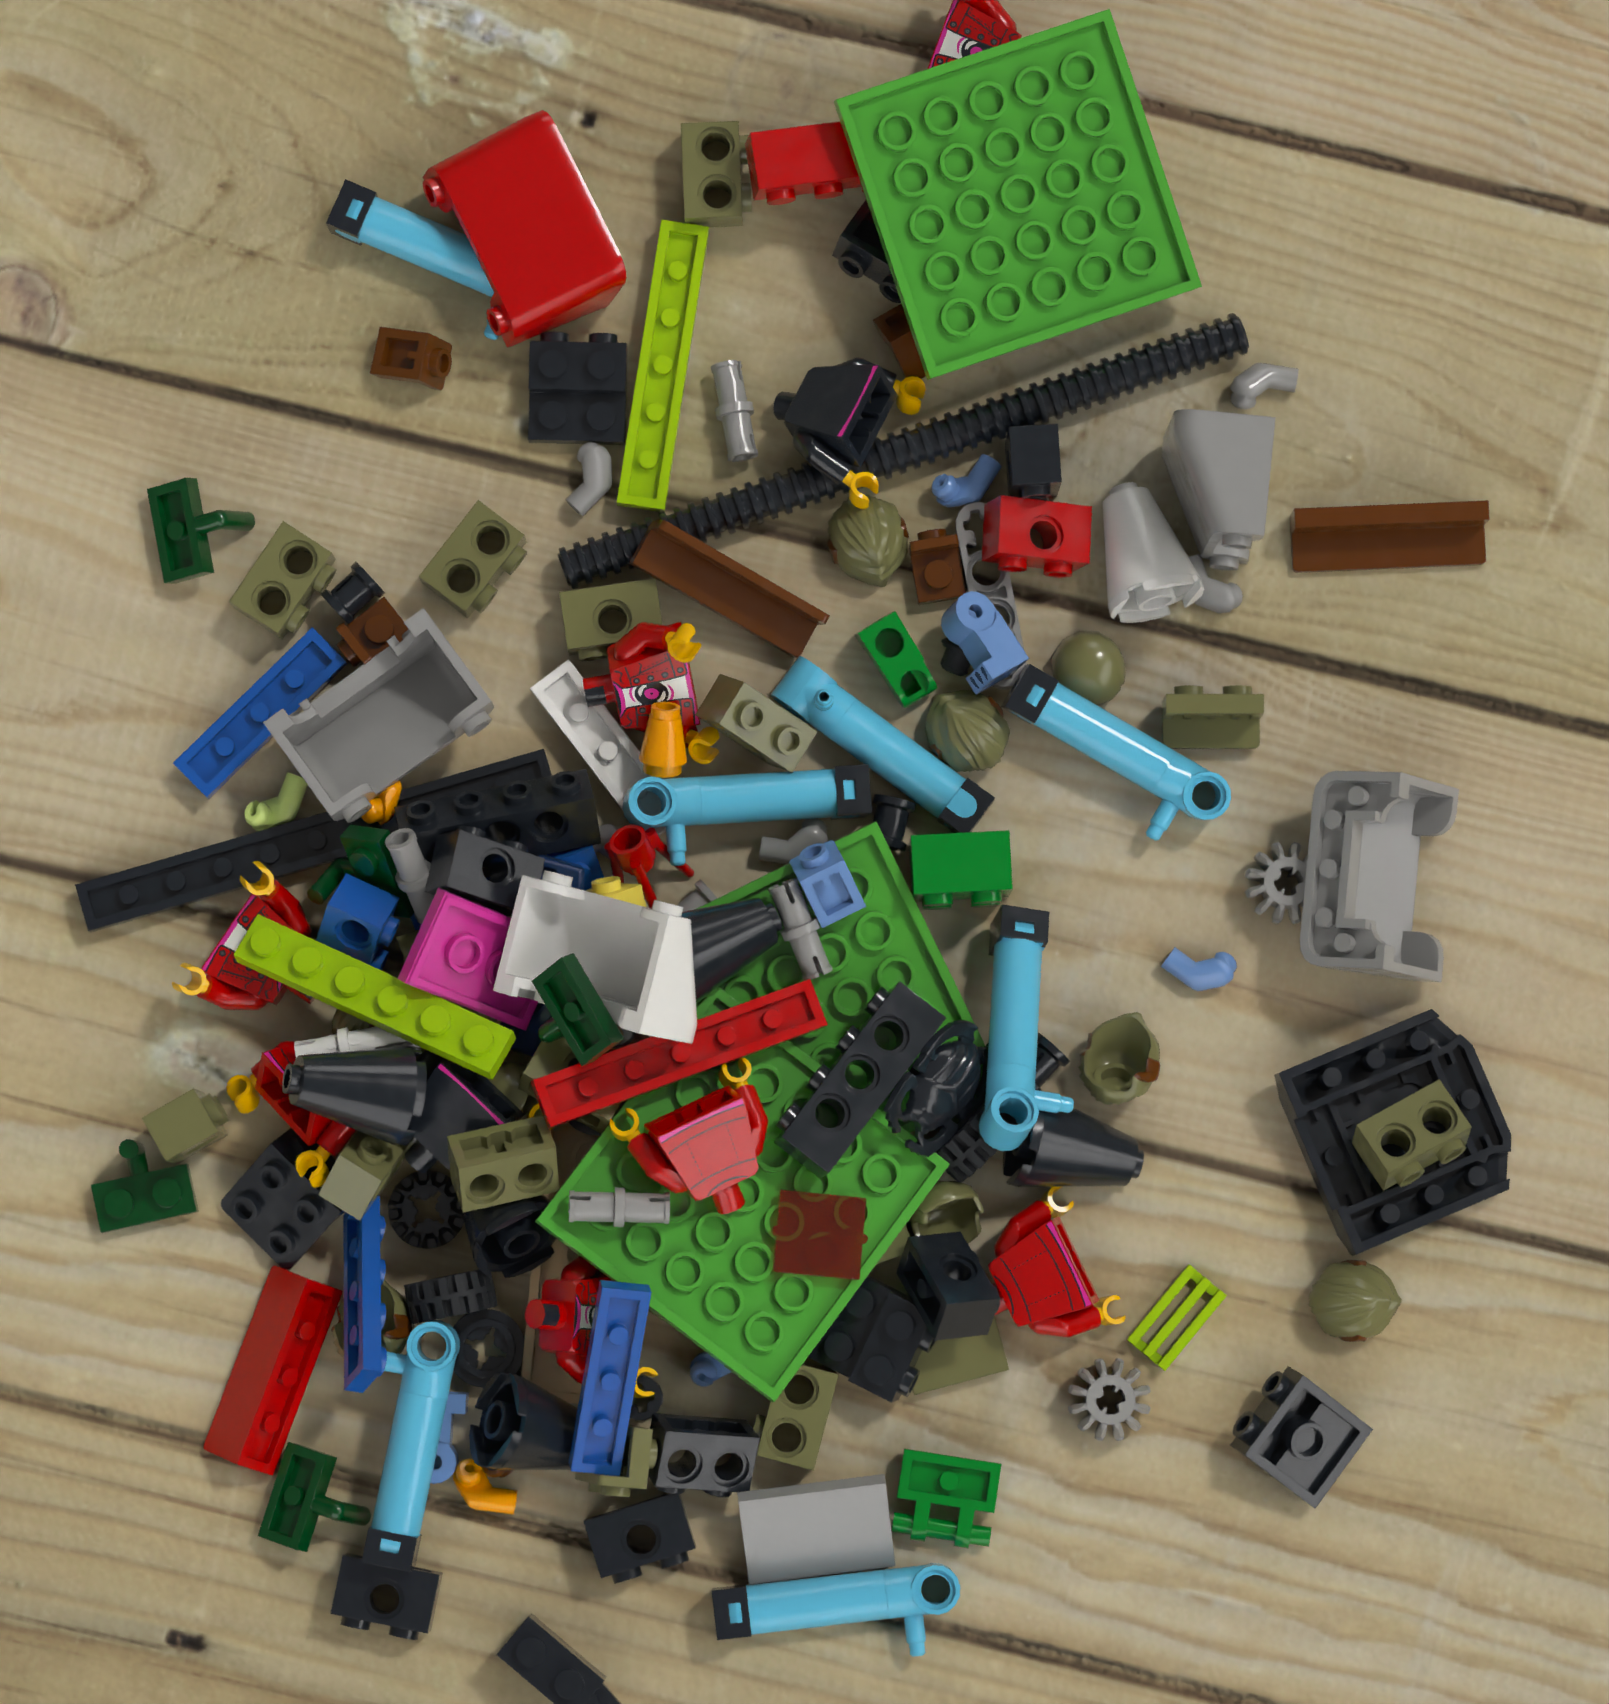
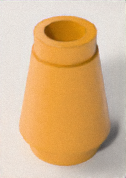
(663, 743)

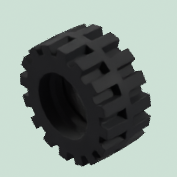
(967, 1149)
(450, 1296)

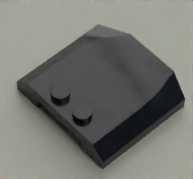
(1363, 1078)

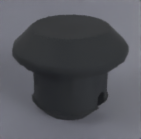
(954, 659)

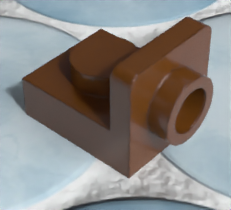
(411, 357)
(936, 567)
(369, 632)

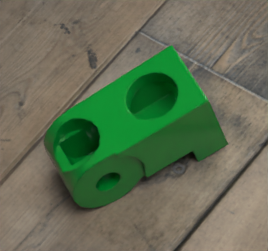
(897, 659)

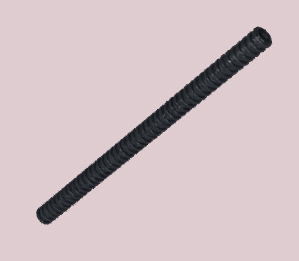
(923, 443)

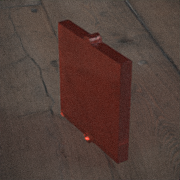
(819, 1235)

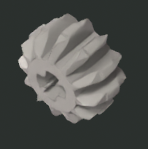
(1271, 874)
(1095, 1390)

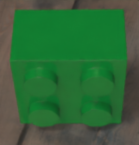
(960, 868)

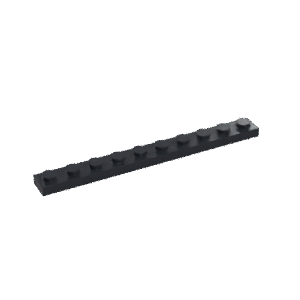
(281, 849)

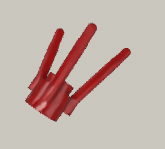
(634, 853)

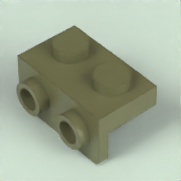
(1212, 720)
(638, 1458)

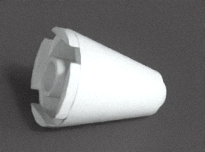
(1144, 558)

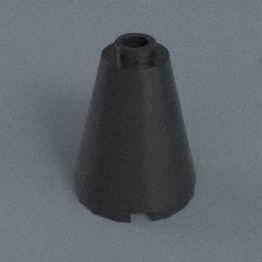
(729, 939)
(361, 1089)
(1073, 1152)
(508, 1237)
(521, 1426)

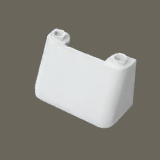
(630, 953)

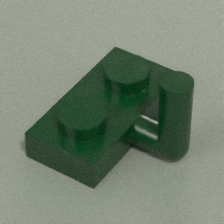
(183, 529)
(367, 861)
(575, 1011)
(143, 1194)
(300, 1499)

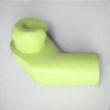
(280, 808)

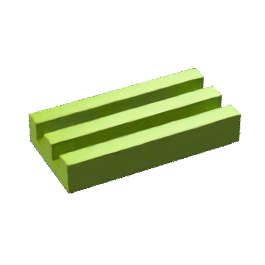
(1150, 1349)

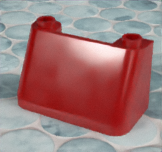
(530, 228)

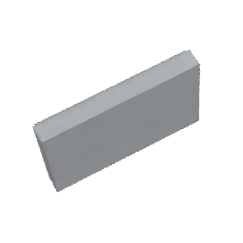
(816, 1529)

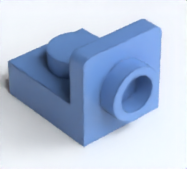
(827, 882)

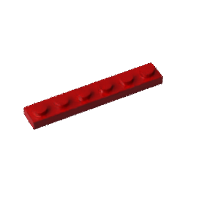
(663, 1061)

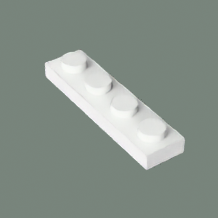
(595, 736)

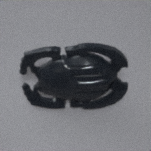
(941, 1087)

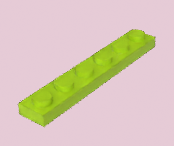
(663, 366)
(375, 997)

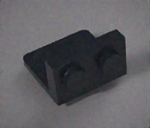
(279, 1205)

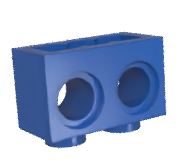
(360, 921)

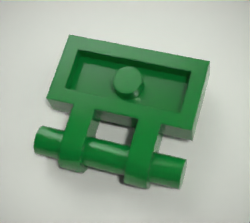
(947, 1482)

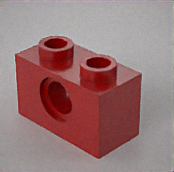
(1061, 525)

